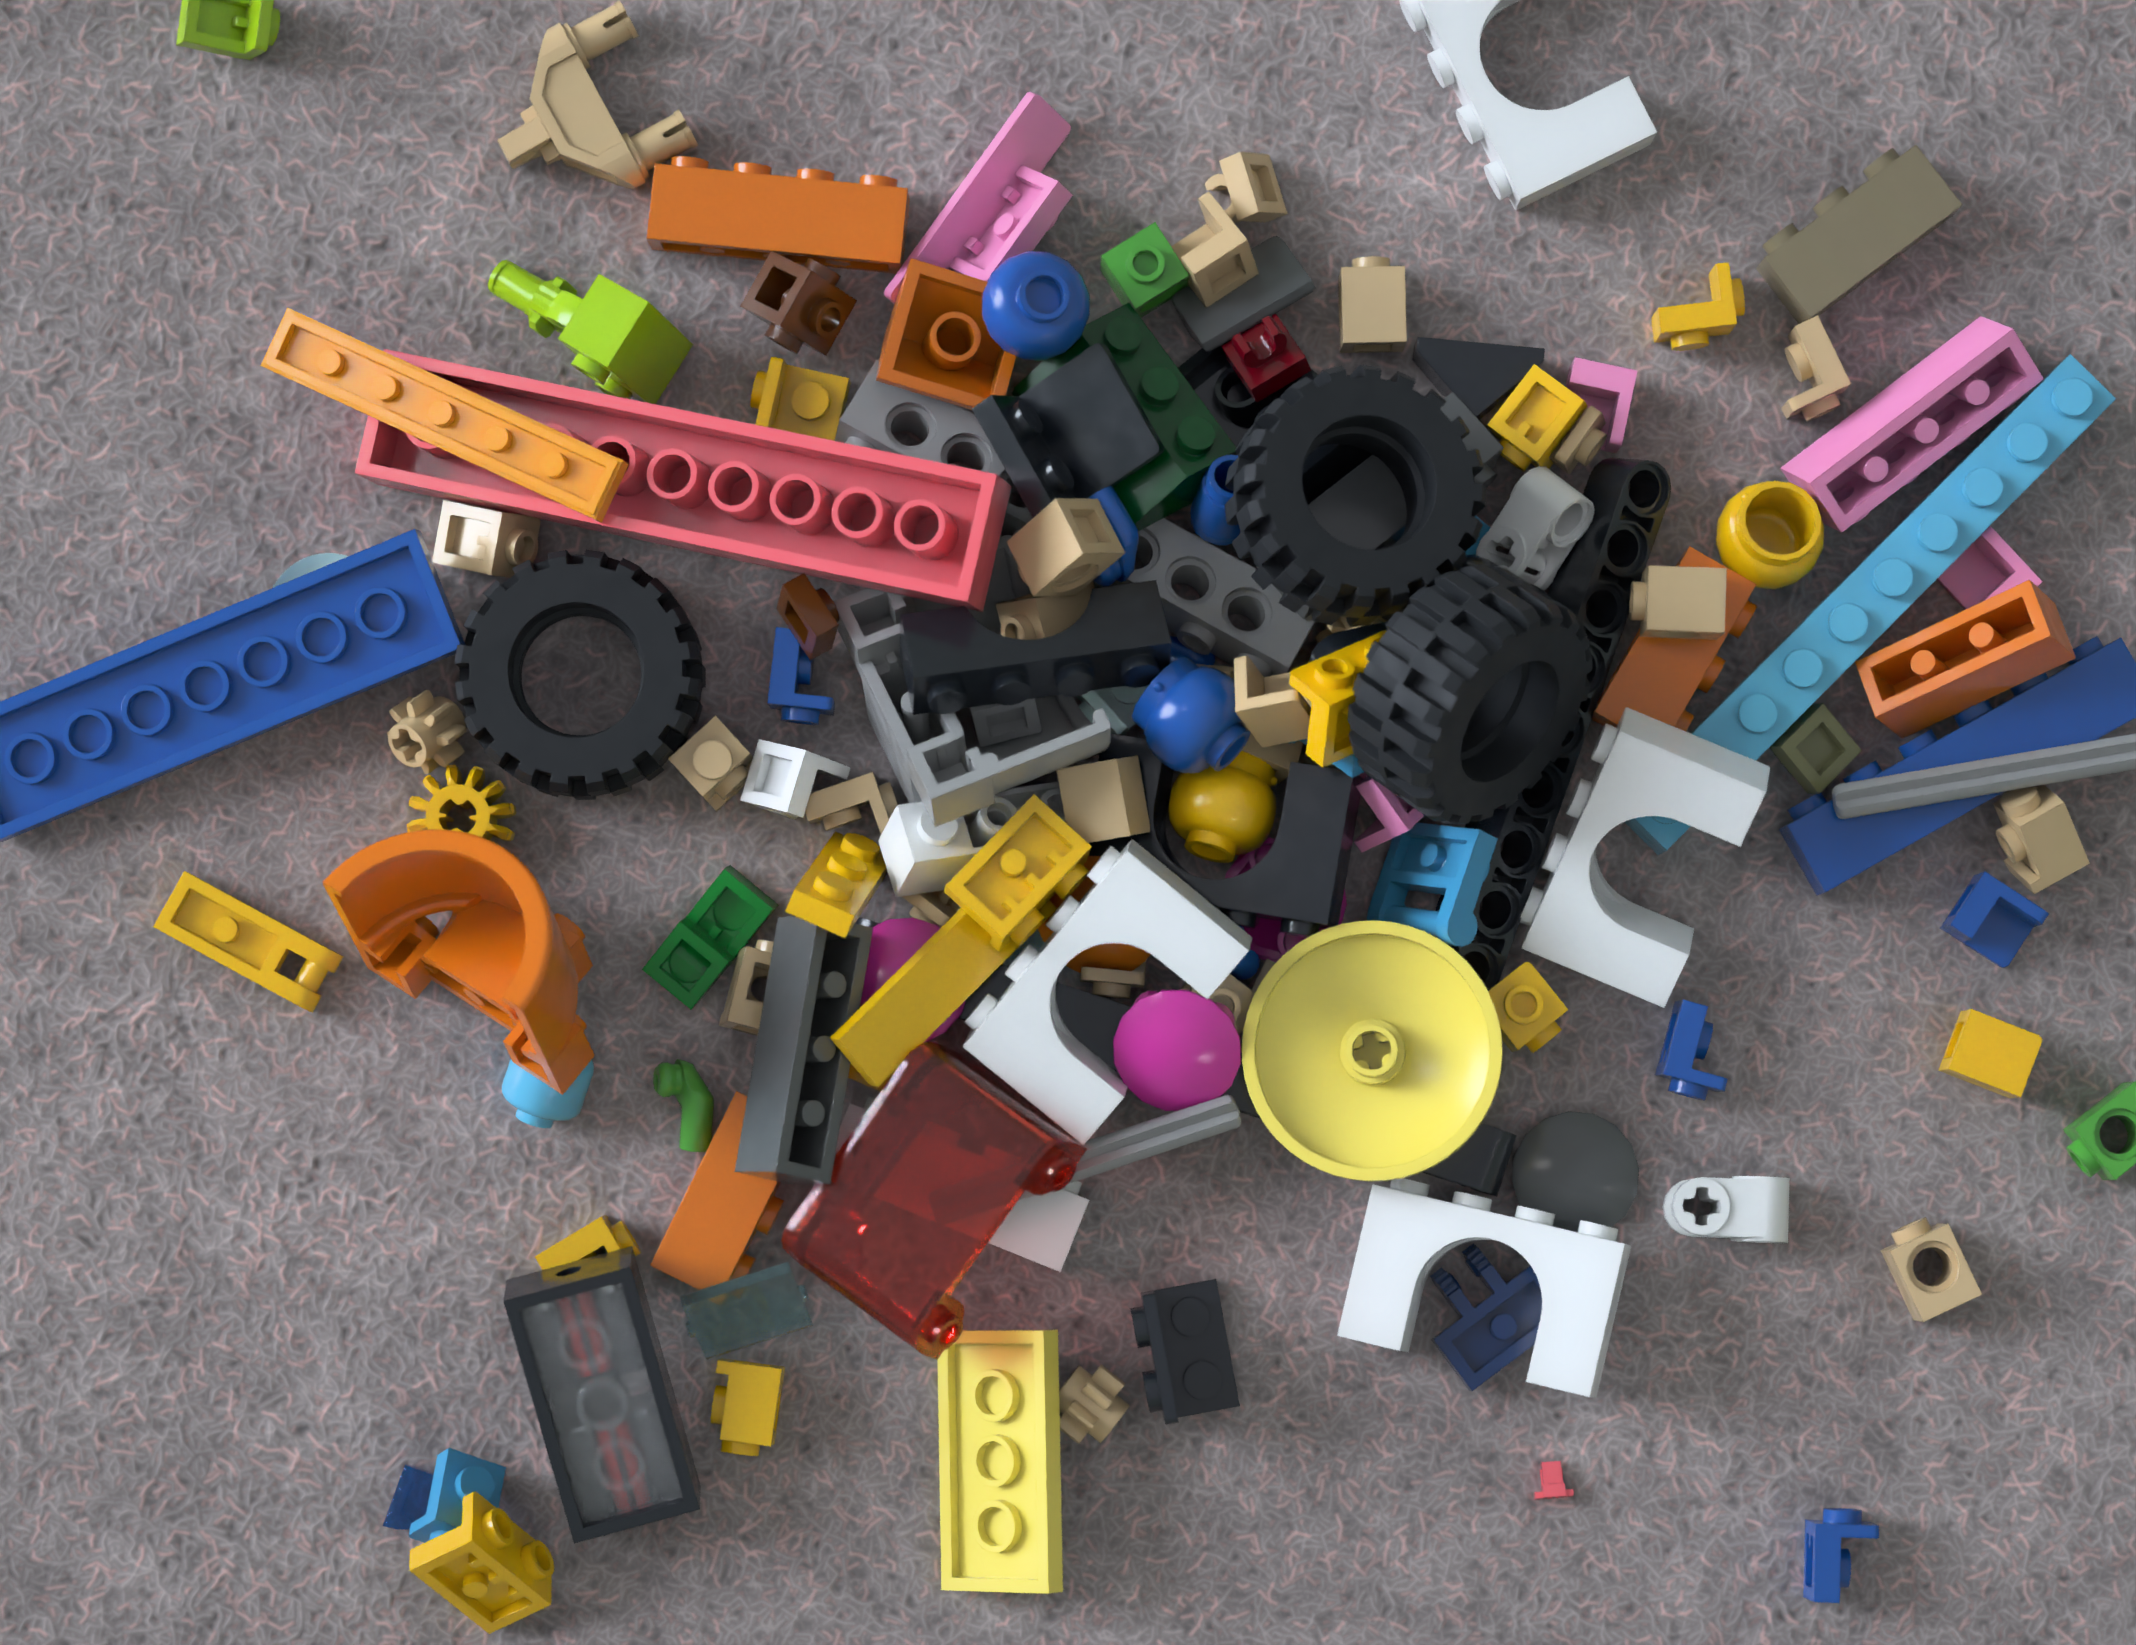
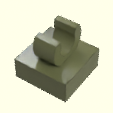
(1815, 748)

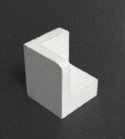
(784, 777)

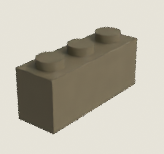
(1857, 233)

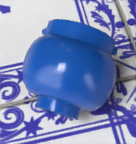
(1035, 305)
(1191, 718)

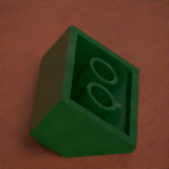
(1174, 409)

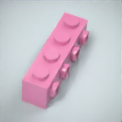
(1914, 422)

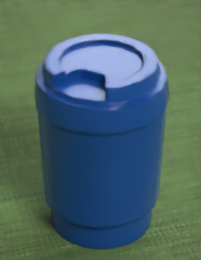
(1208, 507)

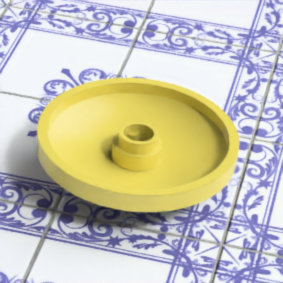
(1372, 1051)

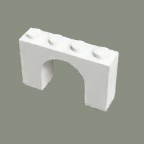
(1527, 147)
(1641, 773)
(1130, 904)
(1410, 1233)

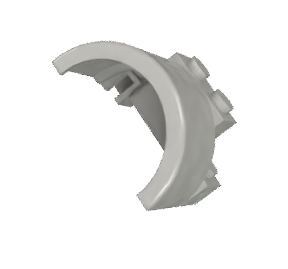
(940, 753)

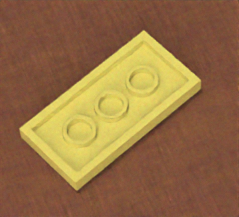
(1000, 1462)

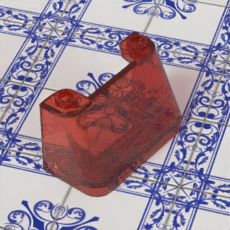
(926, 1192)

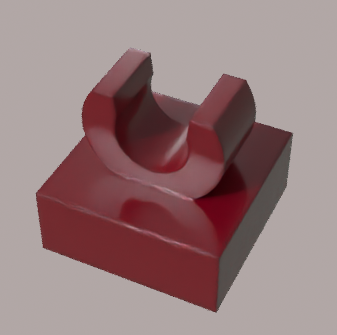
(1266, 357)

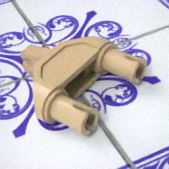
(571, 118)

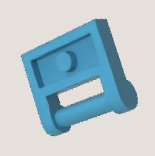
(1436, 862)

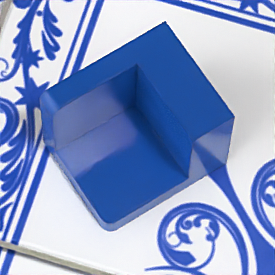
(1993, 919)

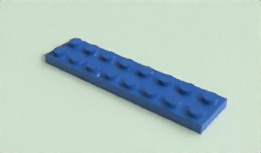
(221, 681)

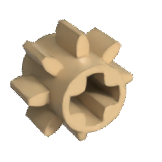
(426, 731)
(1091, 1404)

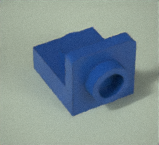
(788, 670)
(1686, 1039)
(1825, 1562)

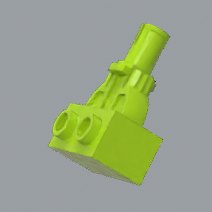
(611, 330)

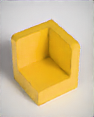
(1991, 1053)

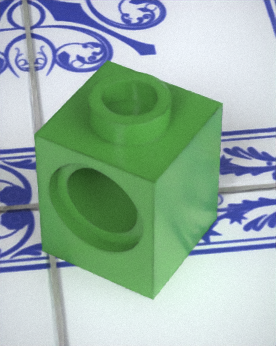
(1144, 270)
(2084, 1132)

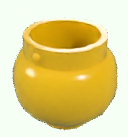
(1770, 534)
(1224, 809)

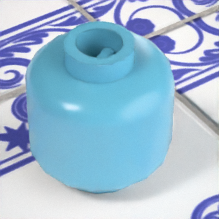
(539, 1103)

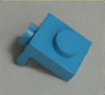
(453, 1478)

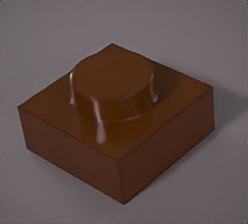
(809, 615)

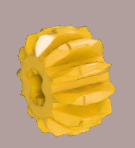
(466, 797)

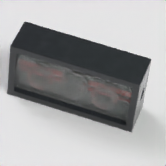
(602, 1394)

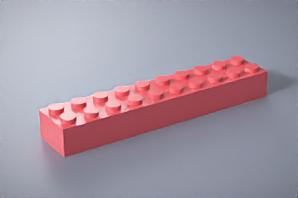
(731, 490)

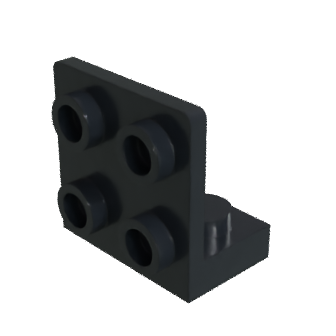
(1070, 431)
(1187, 1350)

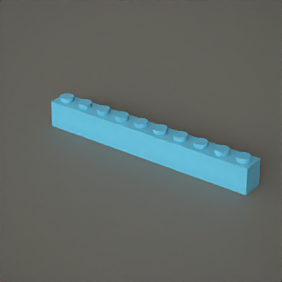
(1897, 572)

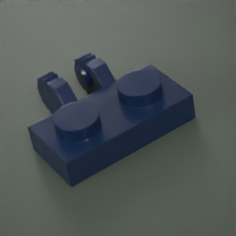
(1494, 1329)

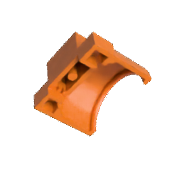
(494, 953)

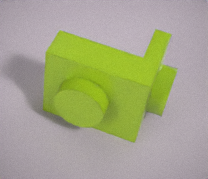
(228, 26)

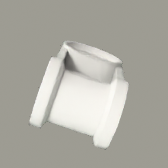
(1537, 526)
(1740, 1208)

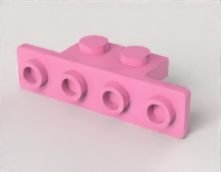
(1002, 201)

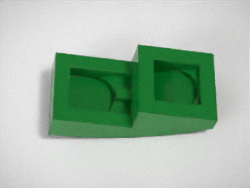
(710, 937)

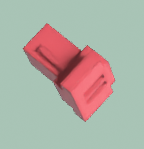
(1552, 1482)

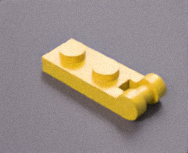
(245, 940)

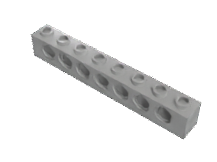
(1165, 549)

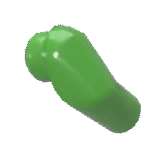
(694, 1098)

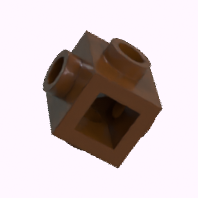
(810, 308)

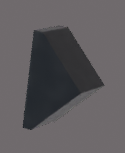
(1474, 370)

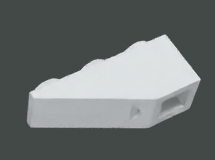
(928, 857)

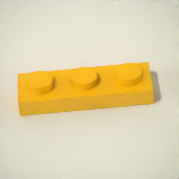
(839, 883)

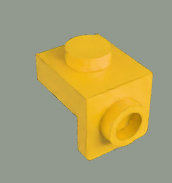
(1692, 324)
(1526, 1009)

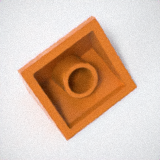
(940, 340)

